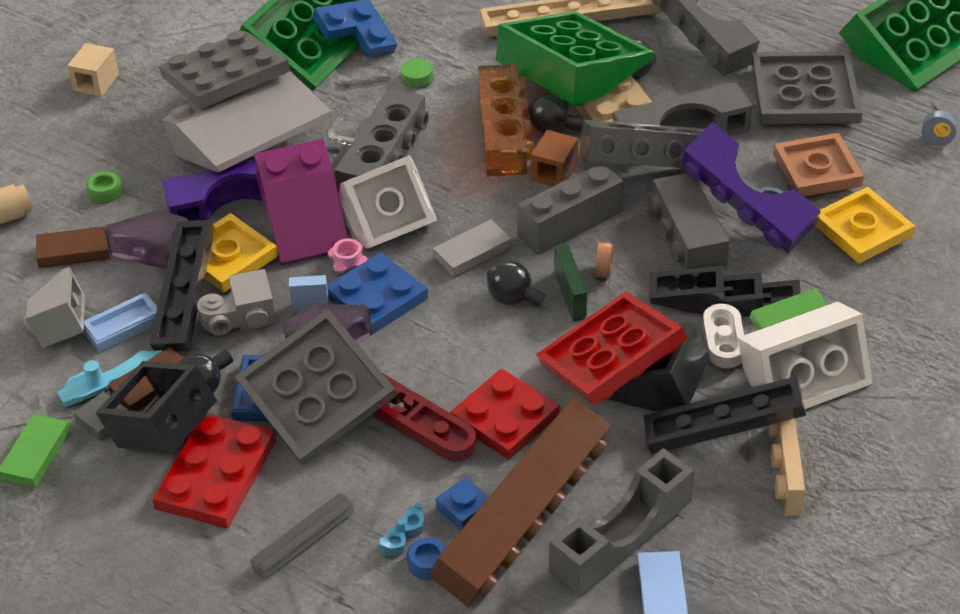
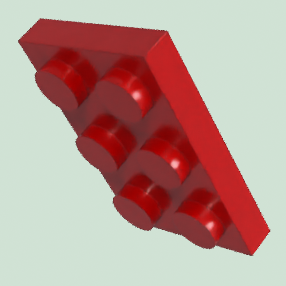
(215, 470)

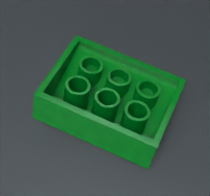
(293, 33)
(907, 38)
(570, 55)

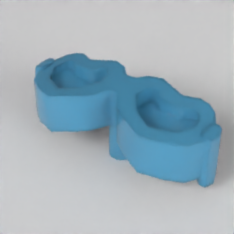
(407, 526)

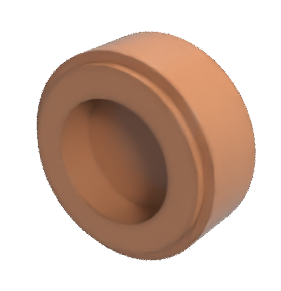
(604, 260)

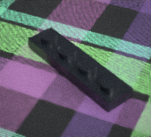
(182, 285)
(724, 415)

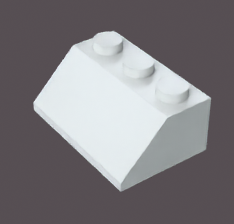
(818, 347)

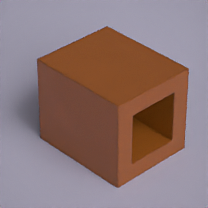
(554, 158)

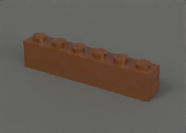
(519, 501)

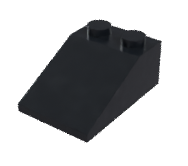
(670, 379)

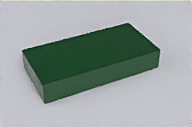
(570, 282)

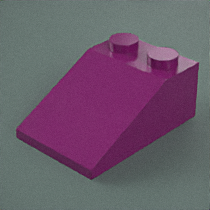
(300, 200)

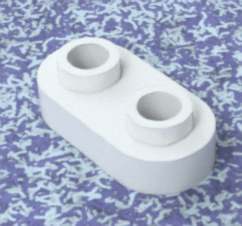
(721, 332)

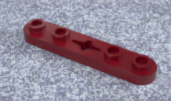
(428, 424)

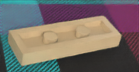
(786, 457)

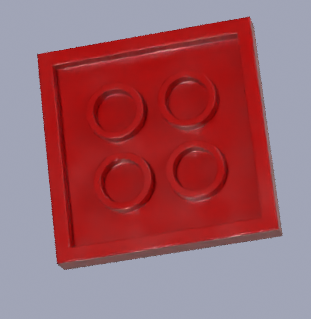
(611, 347)

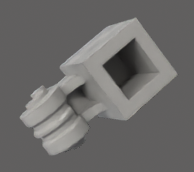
(245, 309)

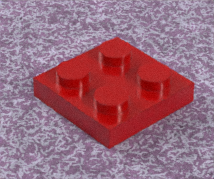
(506, 413)

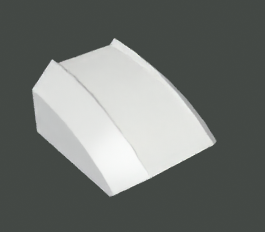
(385, 203)

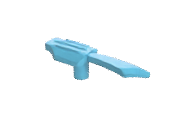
(94, 381)

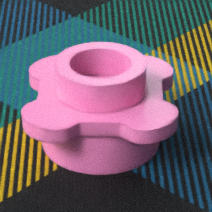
(346, 255)

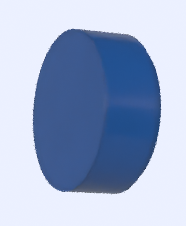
(423, 555)

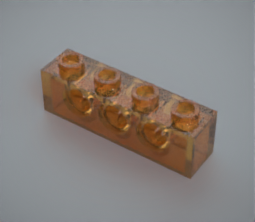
(503, 120)

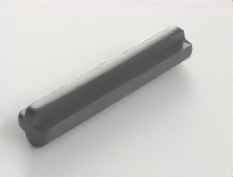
(302, 535)

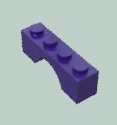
(202, 193)
(781, 217)

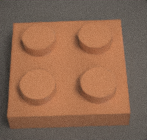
(818, 165)

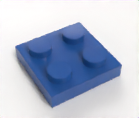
(381, 287)

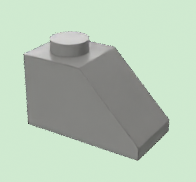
(56, 310)

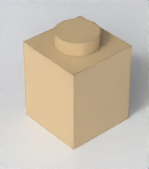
(93, 69)

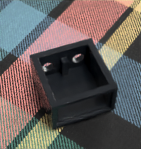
(164, 424)

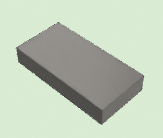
(472, 247)

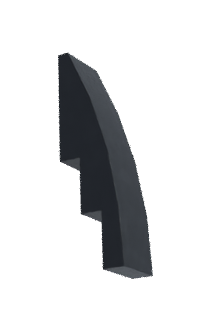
(705, 286)

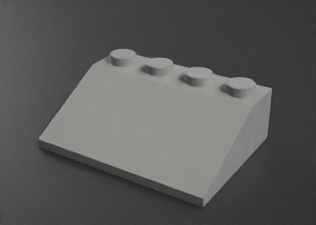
(244, 122)

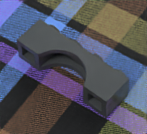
(722, 42)
(722, 104)
(590, 550)

